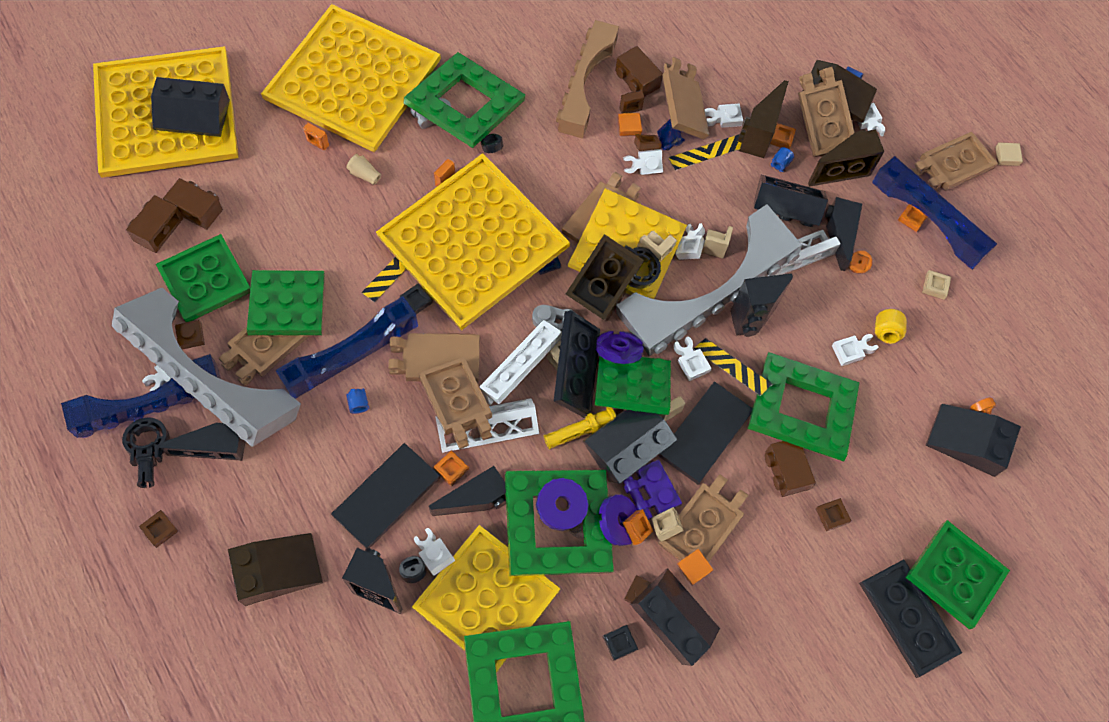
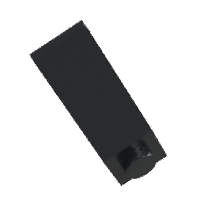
(843, 223)
(210, 442)
(476, 495)

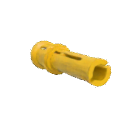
(589, 425)

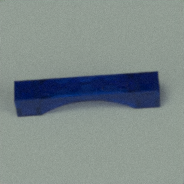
(966, 239)
(312, 370)
(91, 414)

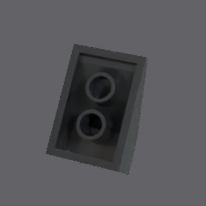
(974, 438)

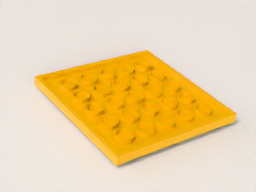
(351, 77)
(125, 113)
(472, 240)

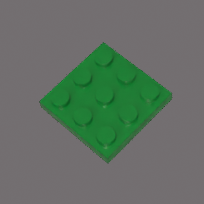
(203, 278)
(286, 302)
(635, 386)
(958, 574)

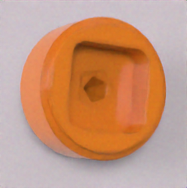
(860, 262)
(985, 405)

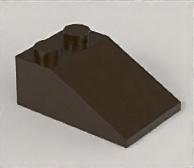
(857, 91)
(761, 125)
(849, 160)
(605, 278)
(274, 567)

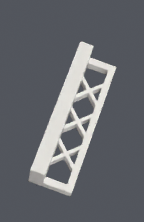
(812, 253)
(520, 362)
(500, 413)

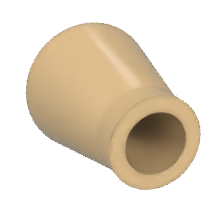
(363, 169)

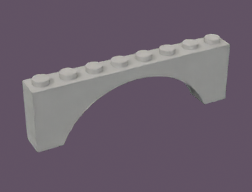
(663, 321)
(247, 411)

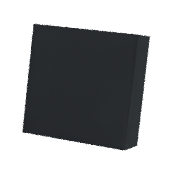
(417, 298)
(620, 642)

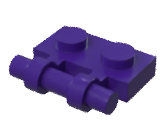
(657, 486)

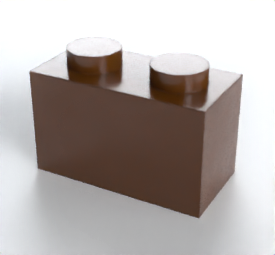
(638, 71)
(194, 203)
(154, 223)
(789, 468)

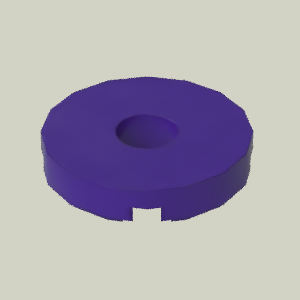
(620, 347)
(572, 494)
(612, 508)

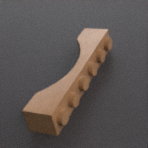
(576, 110)

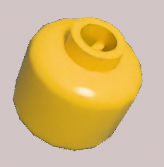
(890, 325)

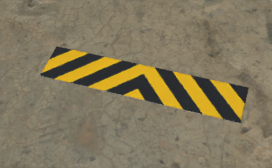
(705, 152)
(384, 280)
(733, 367)

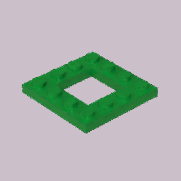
(471, 131)
(843, 394)
(523, 555)
(552, 639)

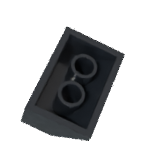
(189, 106)
(791, 200)
(757, 302)
(629, 443)
(371, 580)
(676, 618)

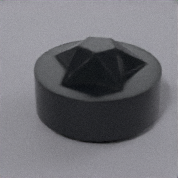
(492, 143)
(412, 569)

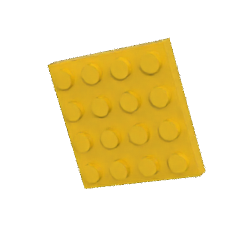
(626, 223)
(479, 594)

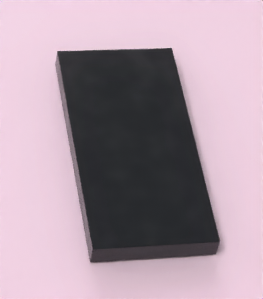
(576, 364)
(706, 432)
(385, 496)
(910, 619)

